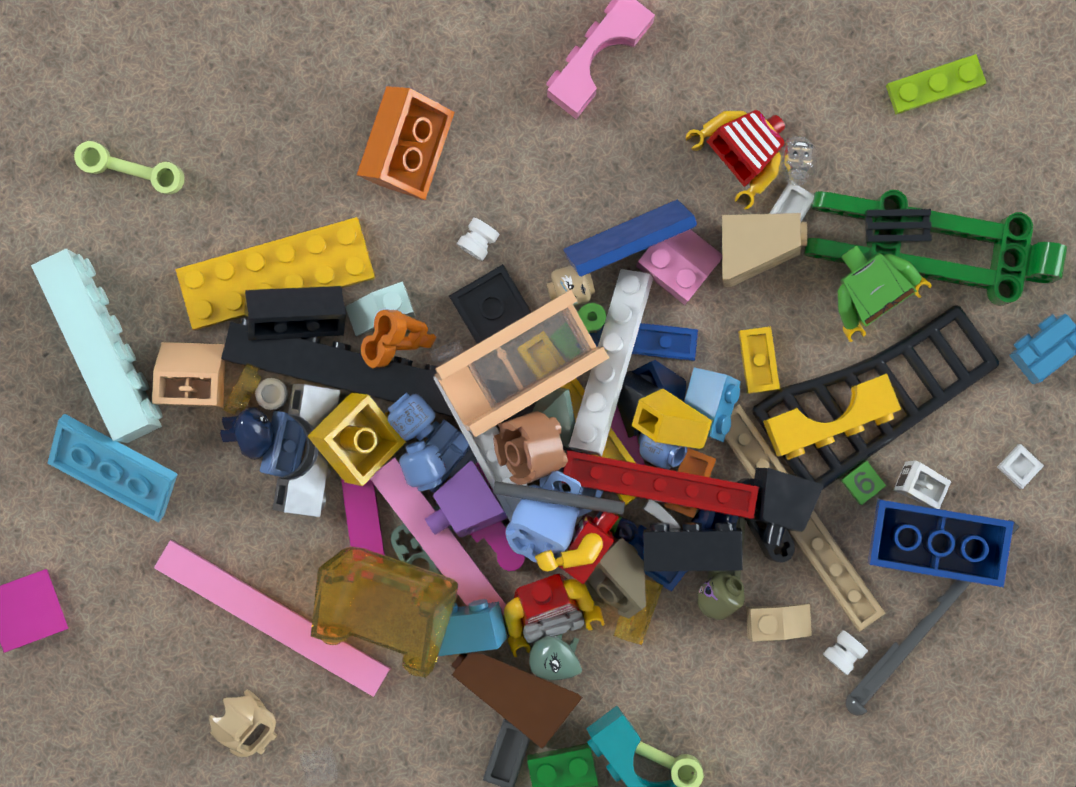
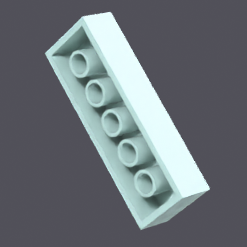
(97, 345)

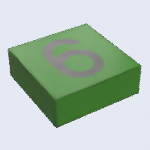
(863, 482)

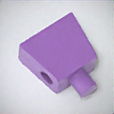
(465, 504)

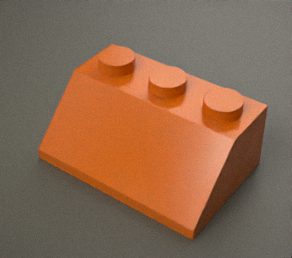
(405, 142)

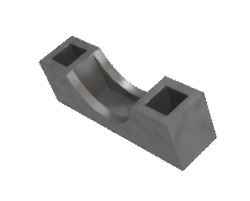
(304, 488)

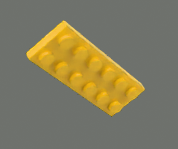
(314, 258)

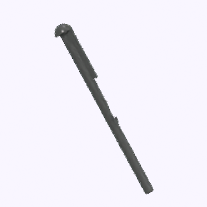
(897, 653)

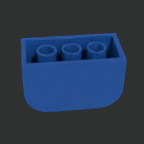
(940, 543)

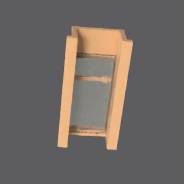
(519, 365)

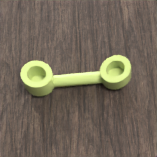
(96, 159)
(680, 767)

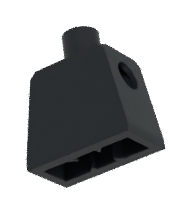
(783, 503)

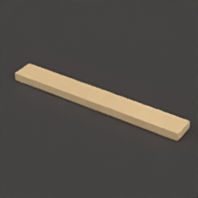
(815, 540)

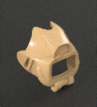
(240, 720)

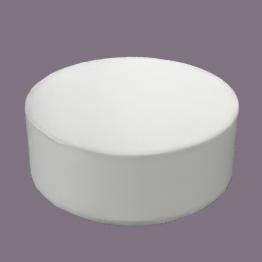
(271, 394)

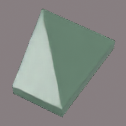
(559, 405)

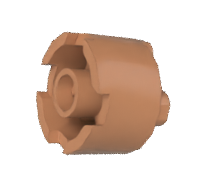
(530, 447)

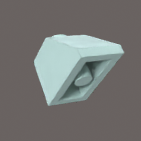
(366, 308)

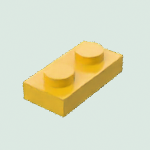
(759, 360)

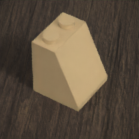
(759, 243)

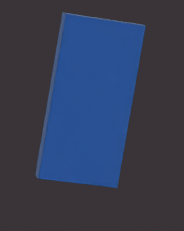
(629, 237)

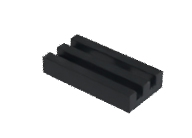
(925, 225)

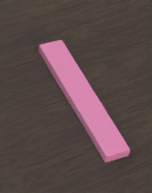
(443, 547)

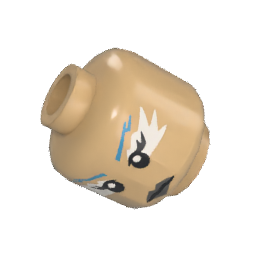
(568, 279)

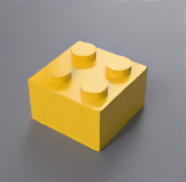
(356, 439)

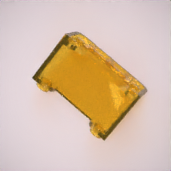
(385, 605)

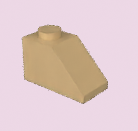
(778, 622)

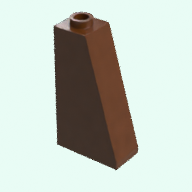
(519, 697)

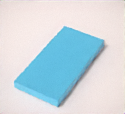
(111, 468)

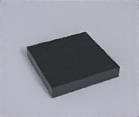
(490, 304)

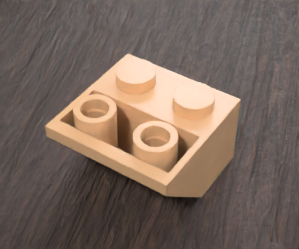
(189, 375)

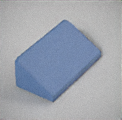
(287, 446)

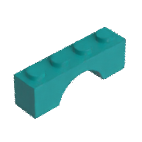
(617, 741)

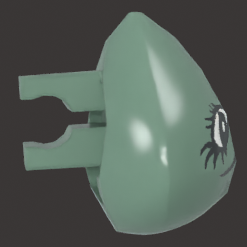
(554, 658)

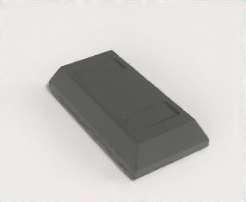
(506, 756)

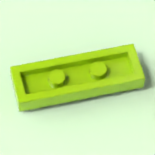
(936, 84)

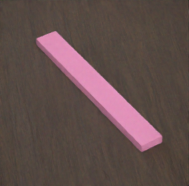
(270, 617)

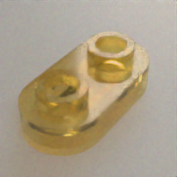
(245, 383)

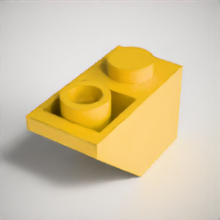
(671, 420)

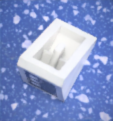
(922, 484)

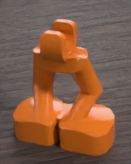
(390, 336)

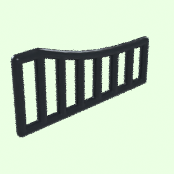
(878, 362)

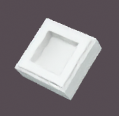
(1020, 466)

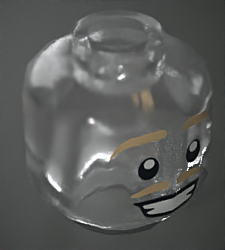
(798, 160)

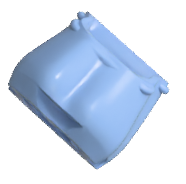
(543, 525)

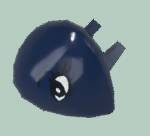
(250, 430)

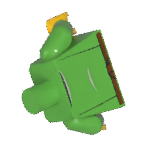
(874, 288)

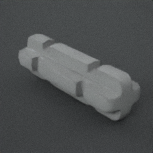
(553, 626)

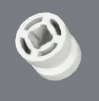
(476, 241)
(845, 652)

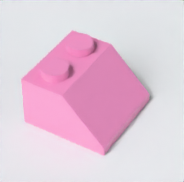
(680, 264)

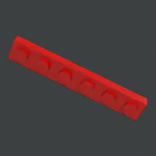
(662, 485)

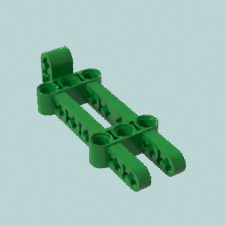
(1033, 263)

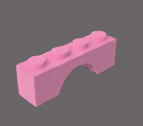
(623, 25)

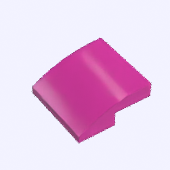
(29, 611)

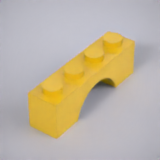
(868, 402)

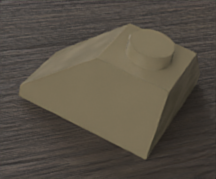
(619, 580)

